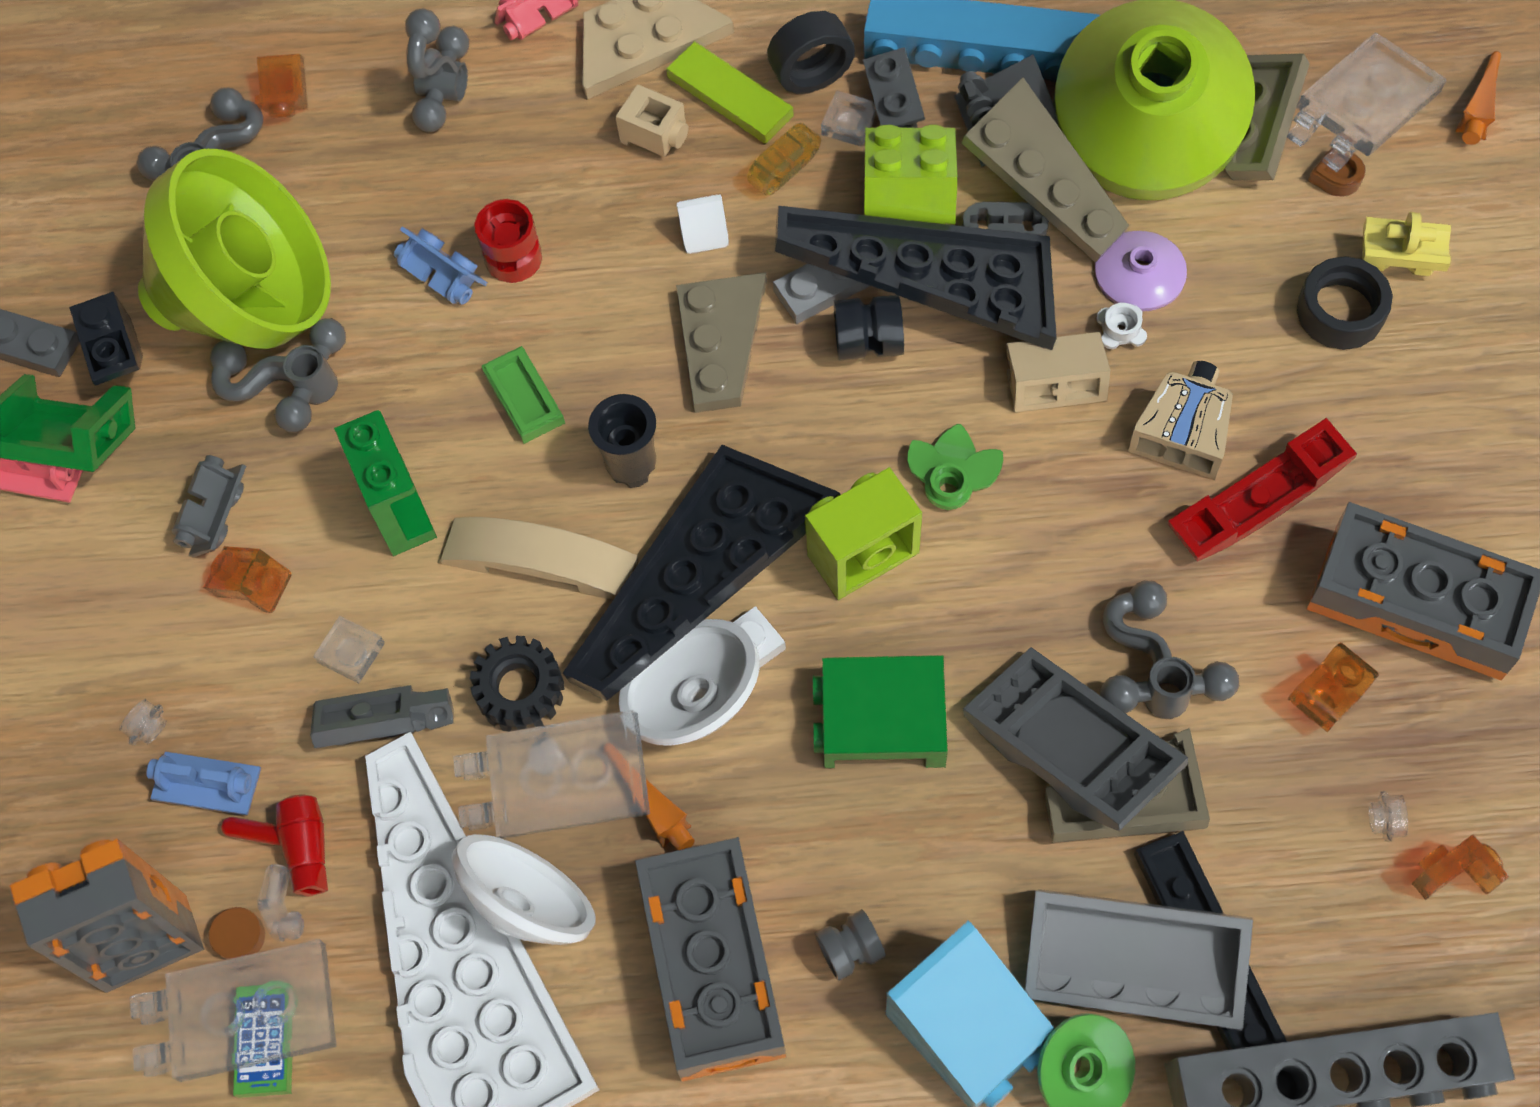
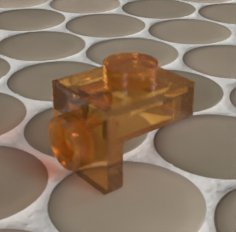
(281, 85)
(248, 576)
(1334, 687)
(1471, 856)

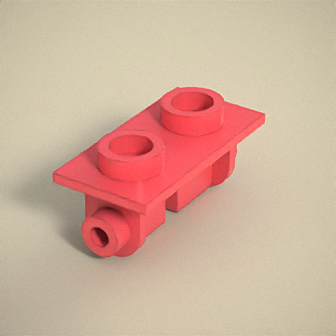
(524, 15)
(38, 479)

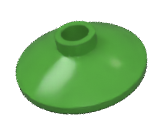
(1105, 1066)

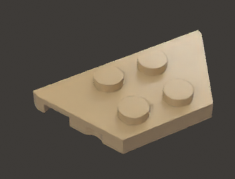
(642, 35)

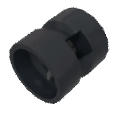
(869, 327)

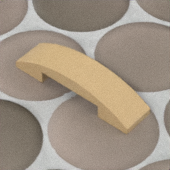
(539, 552)

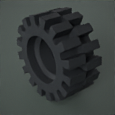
(511, 657)

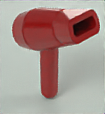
(300, 835)

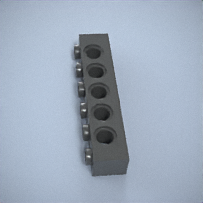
(1471, 1041)

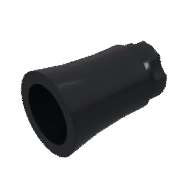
(624, 434)

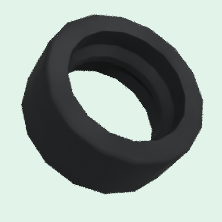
(799, 37)
(1350, 273)

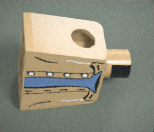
(1186, 422)

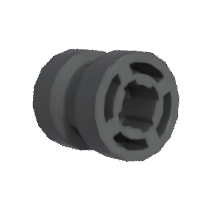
(855, 942)

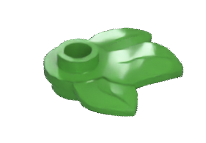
(954, 463)

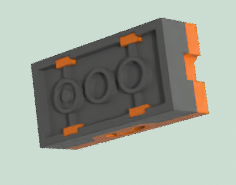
(1427, 591)
(106, 916)
(710, 960)

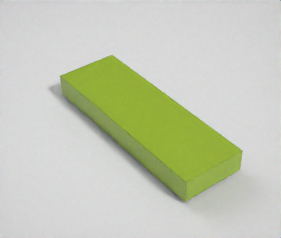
(730, 92)

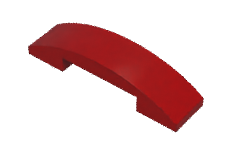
(1264, 493)

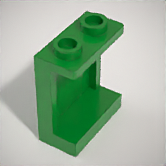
(63, 431)
(385, 482)
(882, 709)

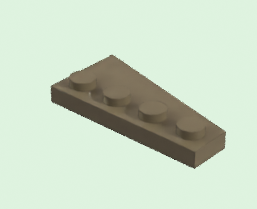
(1042, 166)

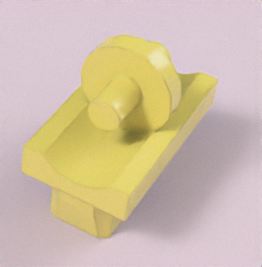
(1406, 244)

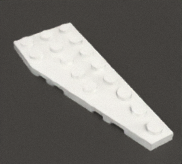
(467, 995)

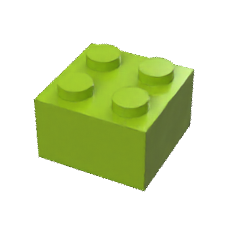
(911, 173)
(863, 532)

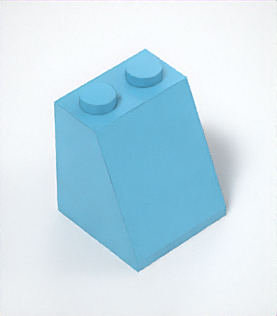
(969, 1018)

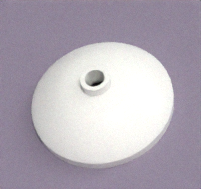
(694, 684)
(521, 891)

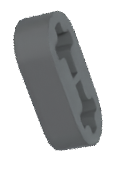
(1006, 217)

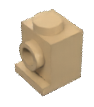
(652, 121)

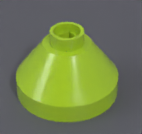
(1147, 136)
(230, 253)

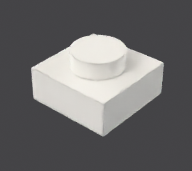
(762, 633)

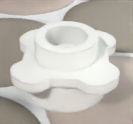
(1126, 315)

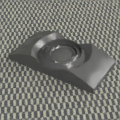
(1074, 740)

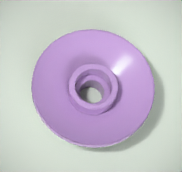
(1141, 285)

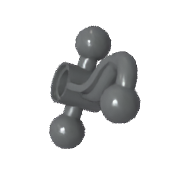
(435, 70)
(227, 106)
(303, 367)
(1148, 600)

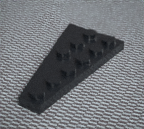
(960, 270)
(713, 545)

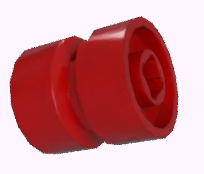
(508, 240)

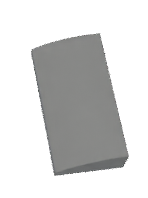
(1139, 958)

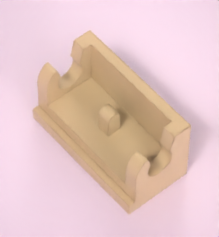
(1059, 377)

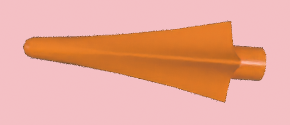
(1481, 108)
(668, 820)

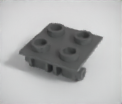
(980, 95)

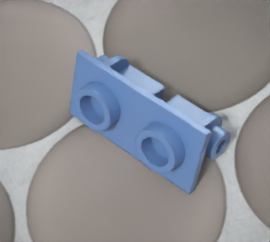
(453, 273)
(203, 782)

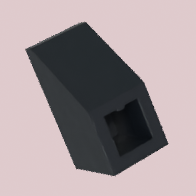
(106, 338)

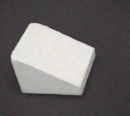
(703, 224)

